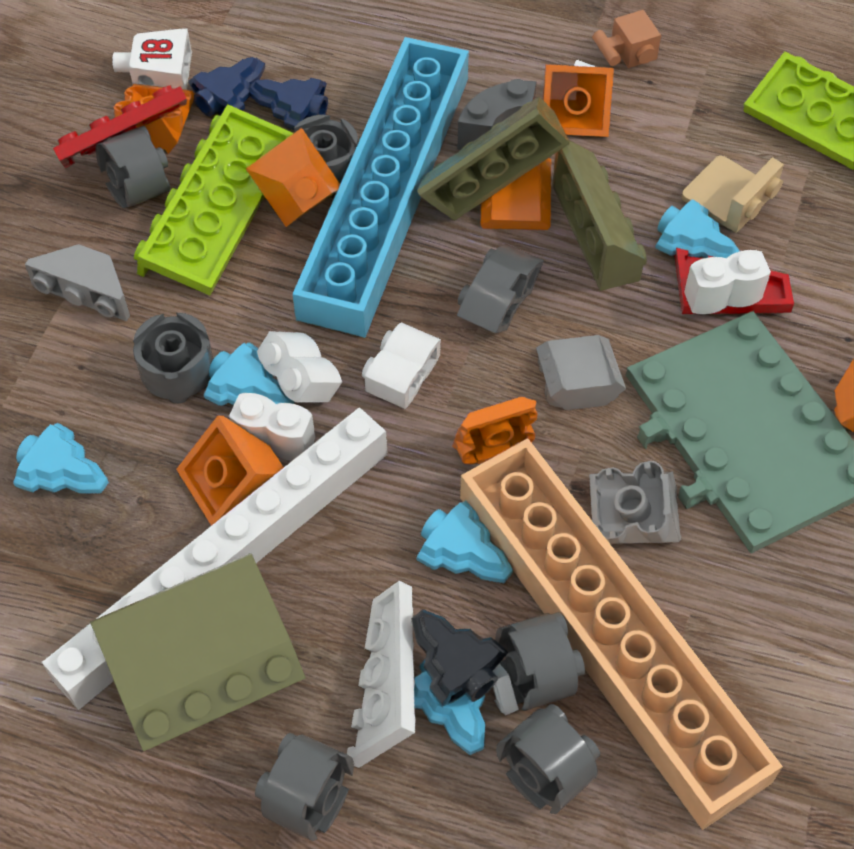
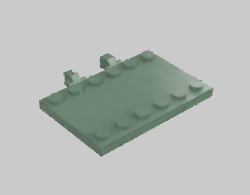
(747, 431)

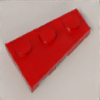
(776, 297)

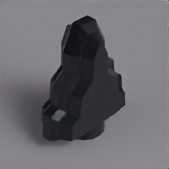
(456, 658)

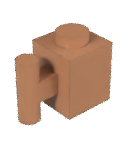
(632, 39)

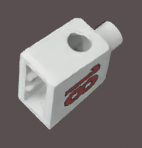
(157, 59)

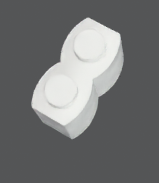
(726, 281)
(401, 364)
(299, 367)
(281, 425)

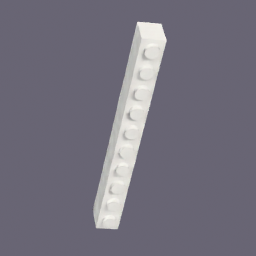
(250, 527)

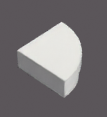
(504, 692)

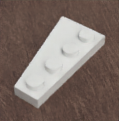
(387, 677)

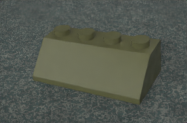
(494, 160)
(597, 218)

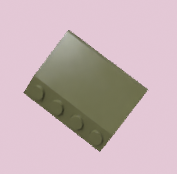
(197, 651)

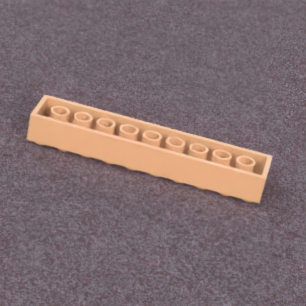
(622, 634)

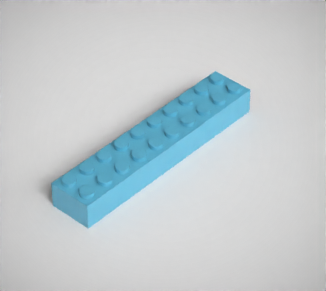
(380, 188)

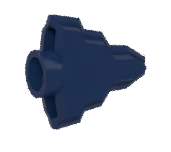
(226, 86)
(292, 99)

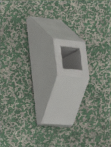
(80, 278)

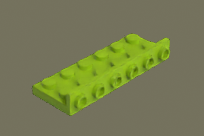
(807, 107)
(211, 204)

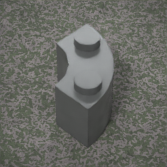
(493, 107)
(499, 288)

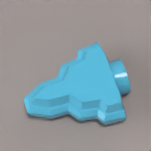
(693, 231)
(241, 374)
(57, 463)
(462, 545)
(460, 718)

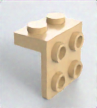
(734, 192)

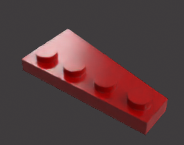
(164, 102)

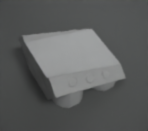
(580, 372)
(635, 505)

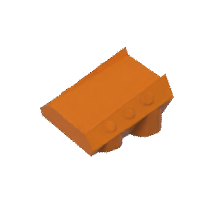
(166, 130)
(522, 203)
(495, 430)

